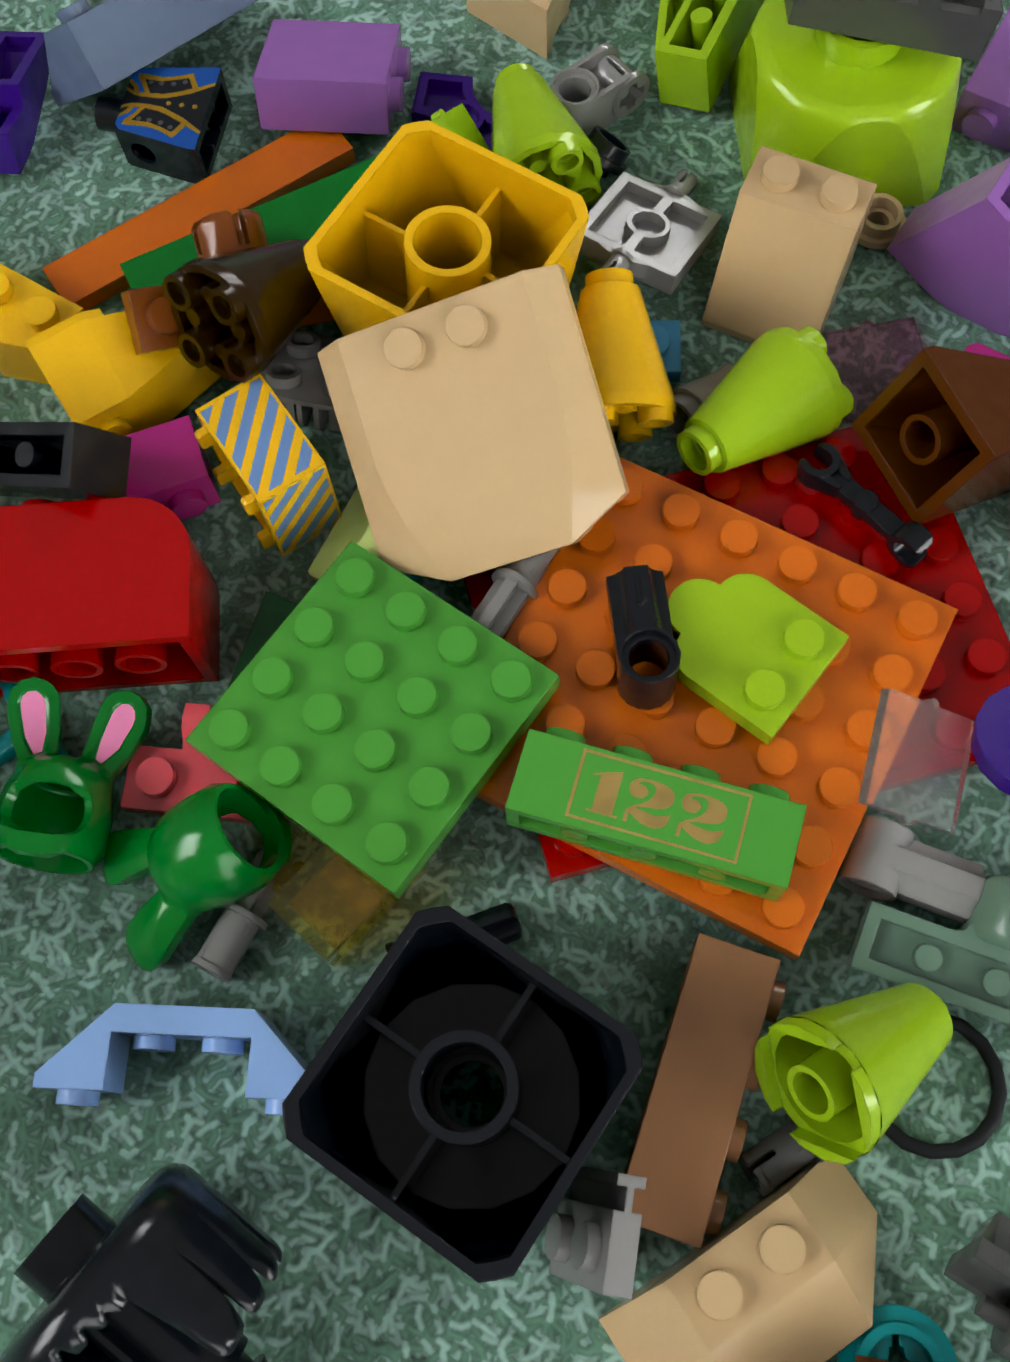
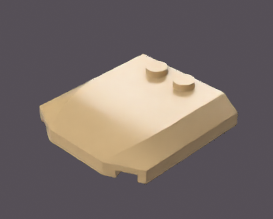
(476, 427)

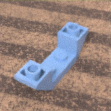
(99, 1055)

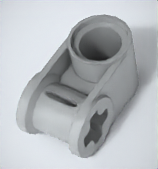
(595, 88)

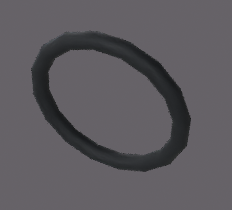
(988, 1124)

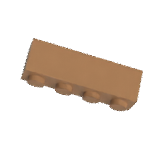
(699, 1088)

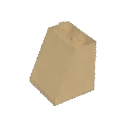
(786, 246)

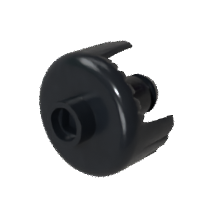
(147, 1278)

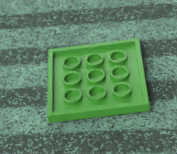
(374, 716)

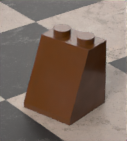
(942, 432)

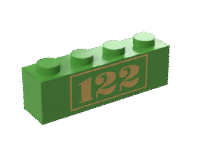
(656, 813)

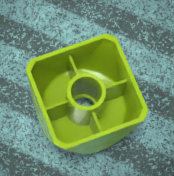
(844, 104)

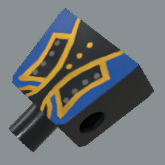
(170, 120)

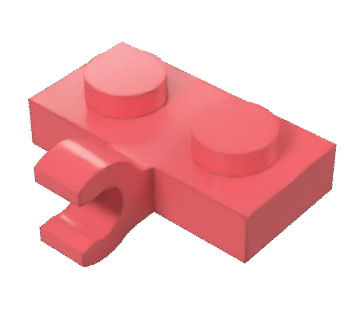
(165, 776)

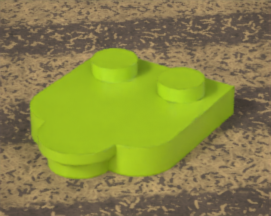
(750, 649)

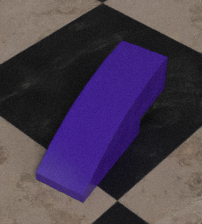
(22, 93)

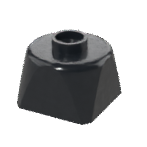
(376, 1107)

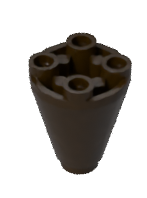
(241, 306)

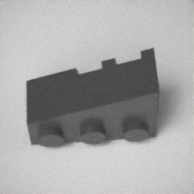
(934, 26)

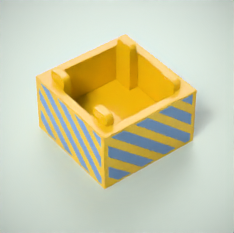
(269, 464)

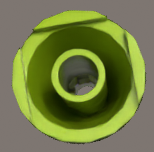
(851, 1066)

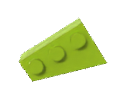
(699, 47)

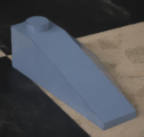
(120, 37)

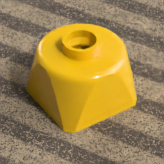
(436, 223)

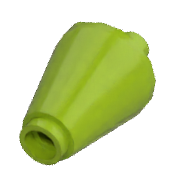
(541, 133)
(767, 403)

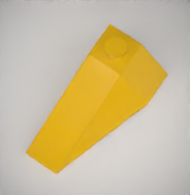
(103, 380)

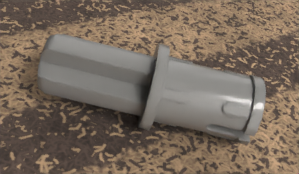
(510, 592)
(236, 930)

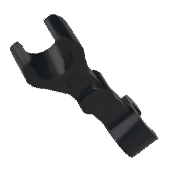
(905, 540)

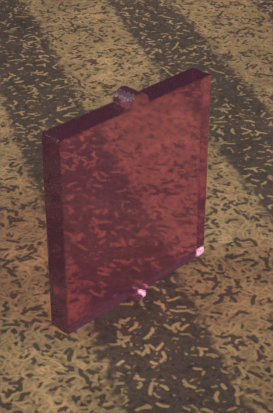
(872, 357)

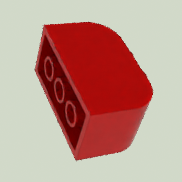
(104, 596)

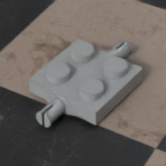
(650, 229)

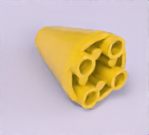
(625, 355)

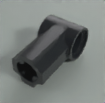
(642, 634)

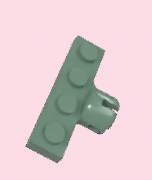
(958, 965)

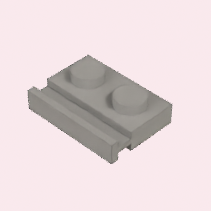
(596, 1233)

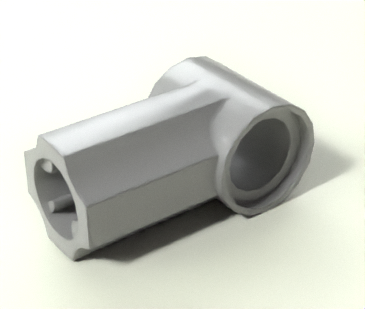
(891, 865)

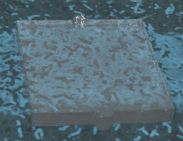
(917, 761)

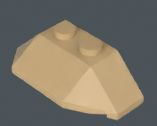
(770, 1287)

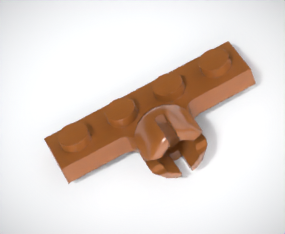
(150, 311)

